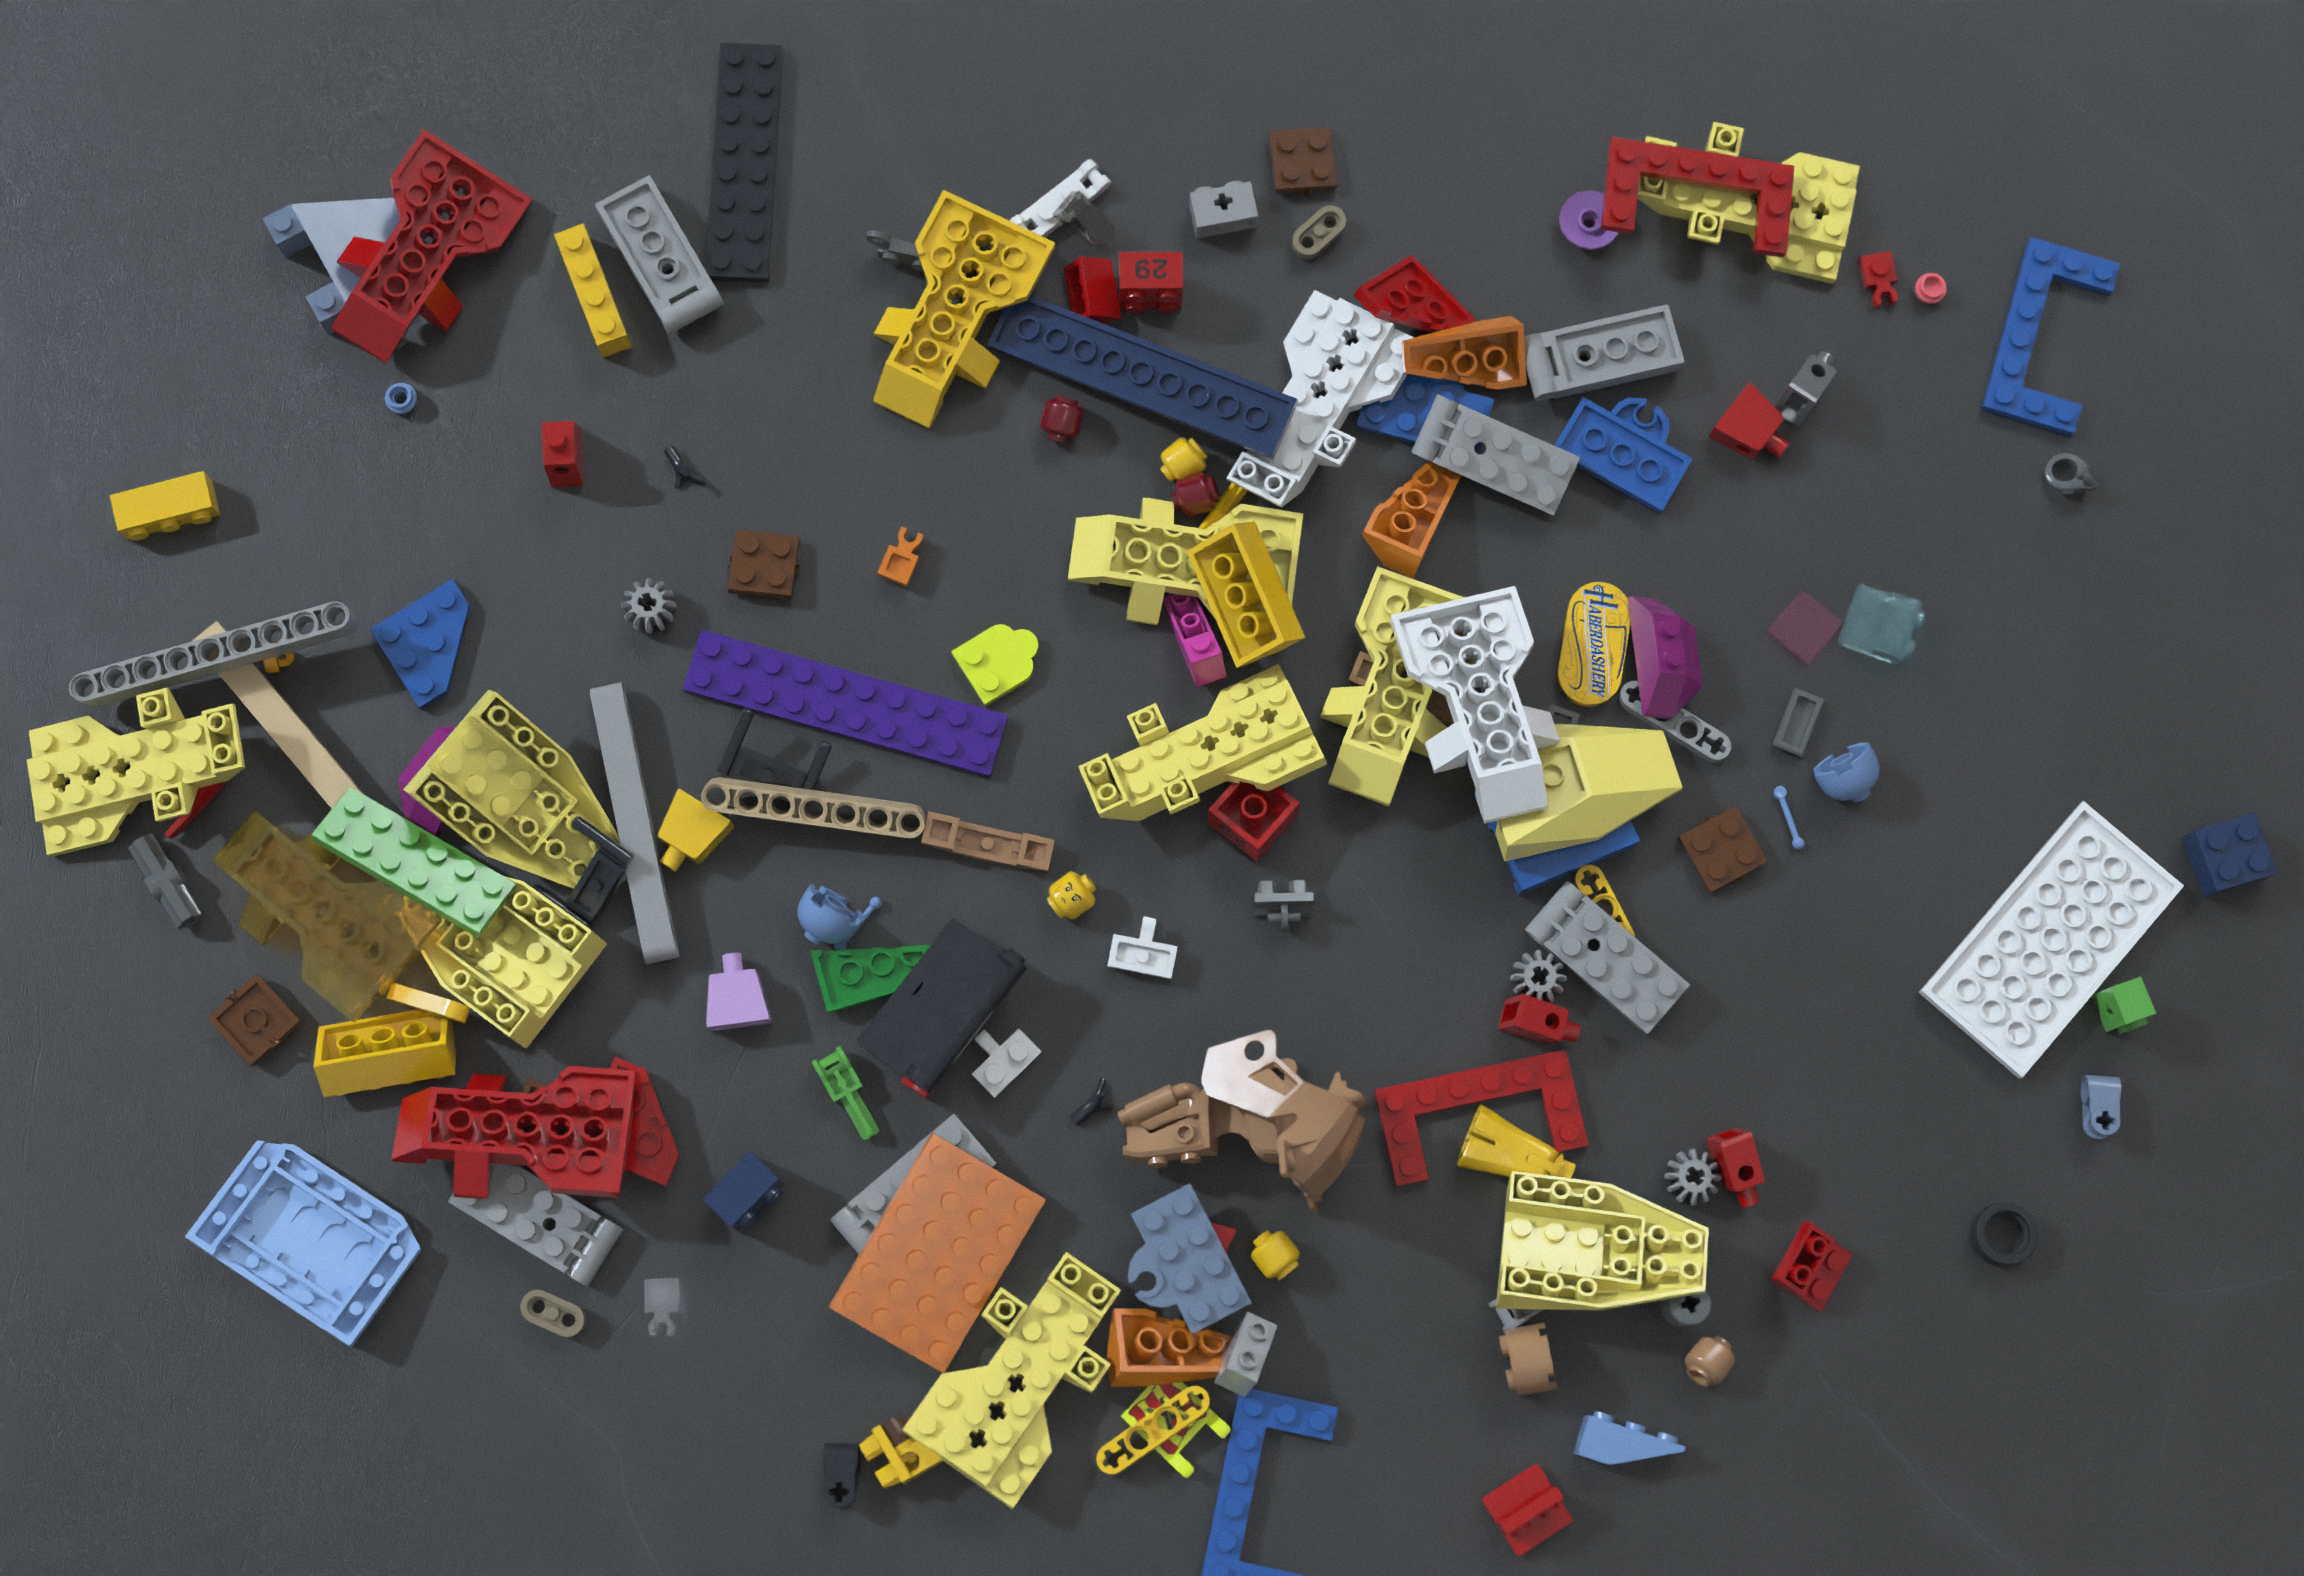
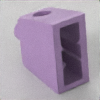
(736, 997)

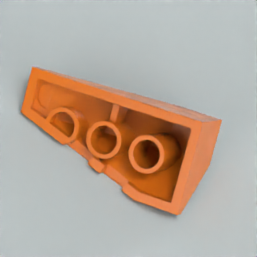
(1474, 353)
(1407, 521)
(1159, 1350)

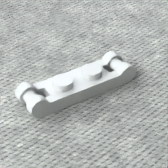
(1041, 211)

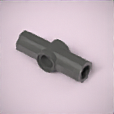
(166, 881)

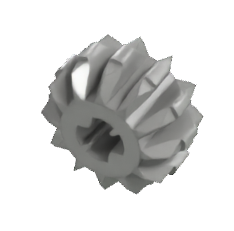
(660, 612)
(1526, 972)
(1693, 1165)

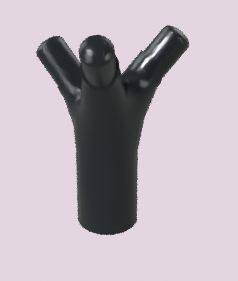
(681, 468)
(1092, 1105)

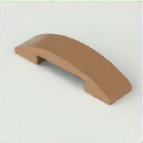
(987, 843)

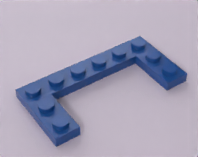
(2004, 390)
(1240, 1469)

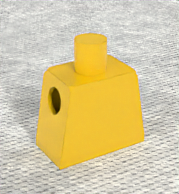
(691, 831)

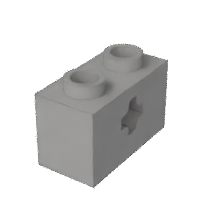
(1212, 220)
(1246, 1354)

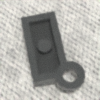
(893, 250)

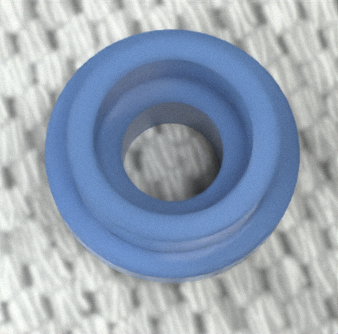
(397, 390)

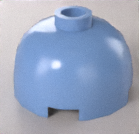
(1849, 774)
(826, 916)

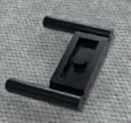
(753, 766)
(597, 880)

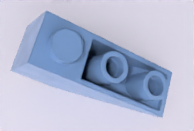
(1613, 1444)

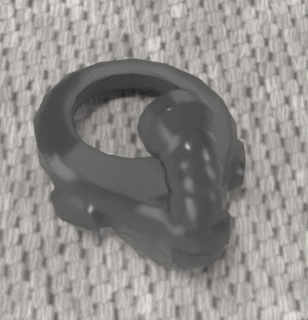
(2080, 483)

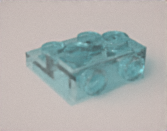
(1881, 624)

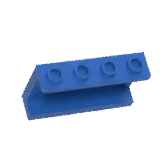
(1549, 866)

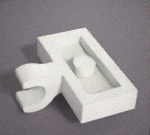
(1143, 954)
(1004, 1061)

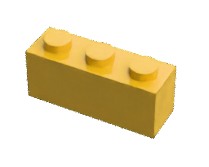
(165, 506)

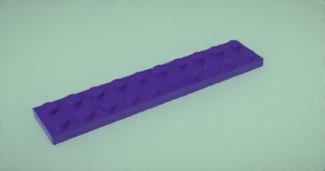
(845, 703)

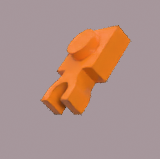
(900, 561)

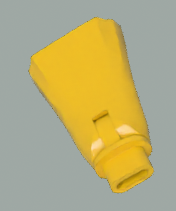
(1501, 1147)

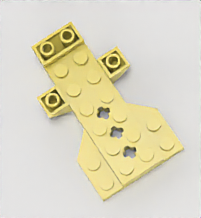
(1818, 186)
(1153, 556)
(1389, 711)
(1249, 737)
(165, 760)
(1039, 1348)

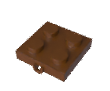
(1302, 160)
(764, 564)
(1722, 849)
(254, 1020)

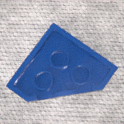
(426, 642)

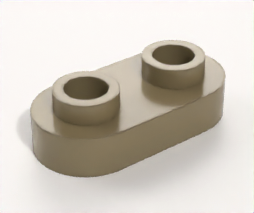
(1317, 233)
(554, 1313)

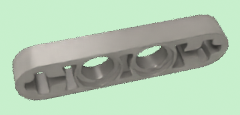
(1672, 727)

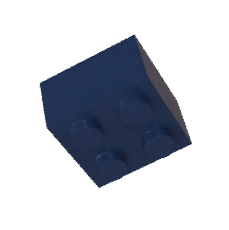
(2229, 854)
(744, 1192)

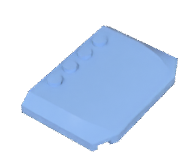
(307, 1238)

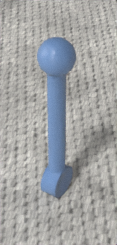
(1780, 793)
(875, 903)

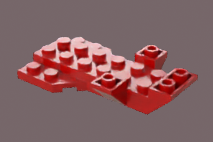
(404, 272)
(488, 1125)

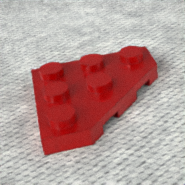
(1412, 298)
(651, 1143)

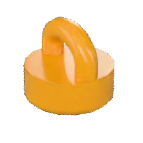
(273, 664)

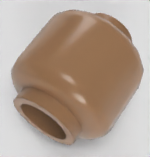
(1709, 1360)

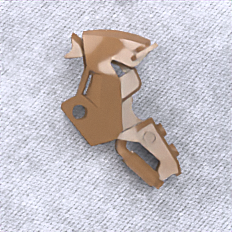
(1285, 1121)

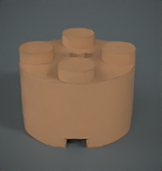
(1529, 1359)

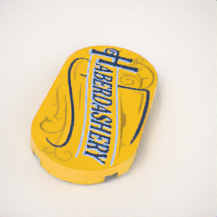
(1594, 644)

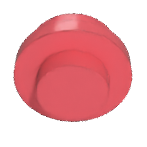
(1930, 288)

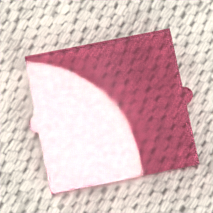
(1805, 627)

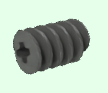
(1697, 1310)

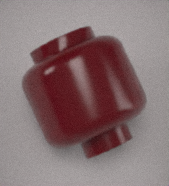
(1061, 418)
(1196, 494)

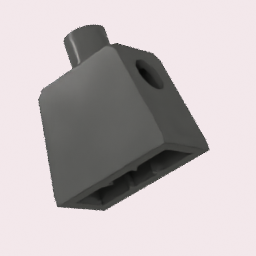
(1808, 384)

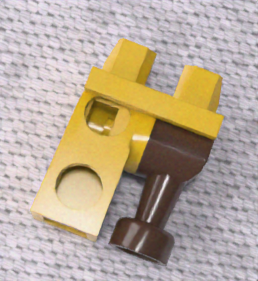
(906, 1456)

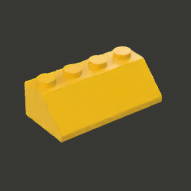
(1245, 593)
(384, 1052)

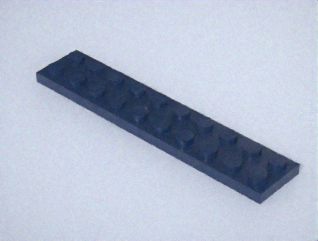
(1145, 374)

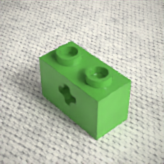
(2124, 1006)

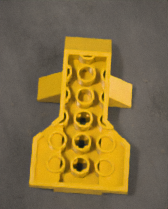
(939, 336)

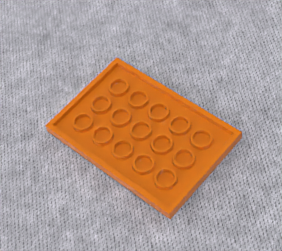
(937, 1253)

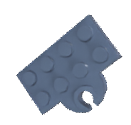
(1185, 1261)

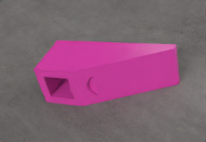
(1195, 638)

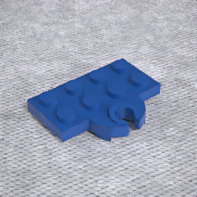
(1407, 411)
(1625, 451)

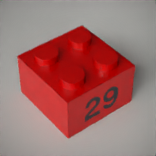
(1150, 281)
(1253, 816)

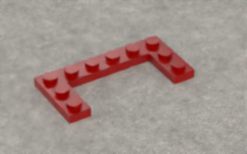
(1635, 158)
(1545, 1072)

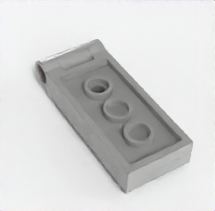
(651, 246)
(1616, 349)
(1511, 459)
(1620, 969)
(520, 1210)
(863, 1212)

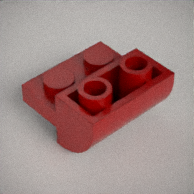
(1811, 1266)

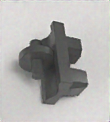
(1283, 907)

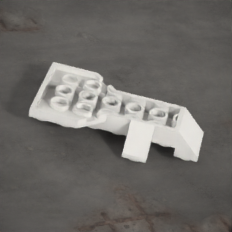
(1368, 374)
(1489, 727)

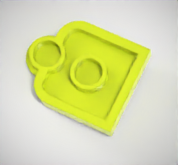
(997, 661)

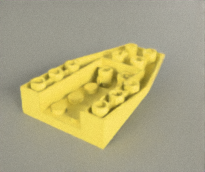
(1592, 787)
(512, 793)
(517, 965)
(1593, 1247)

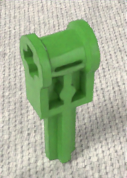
(843, 1085)

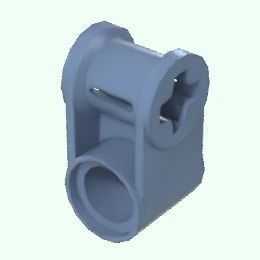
(2100, 1099)

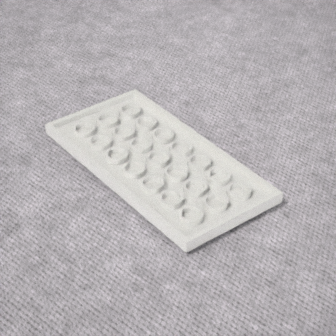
(2051, 939)

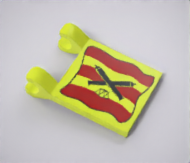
(1153, 1398)

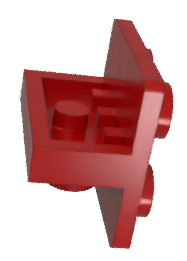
(1527, 1509)

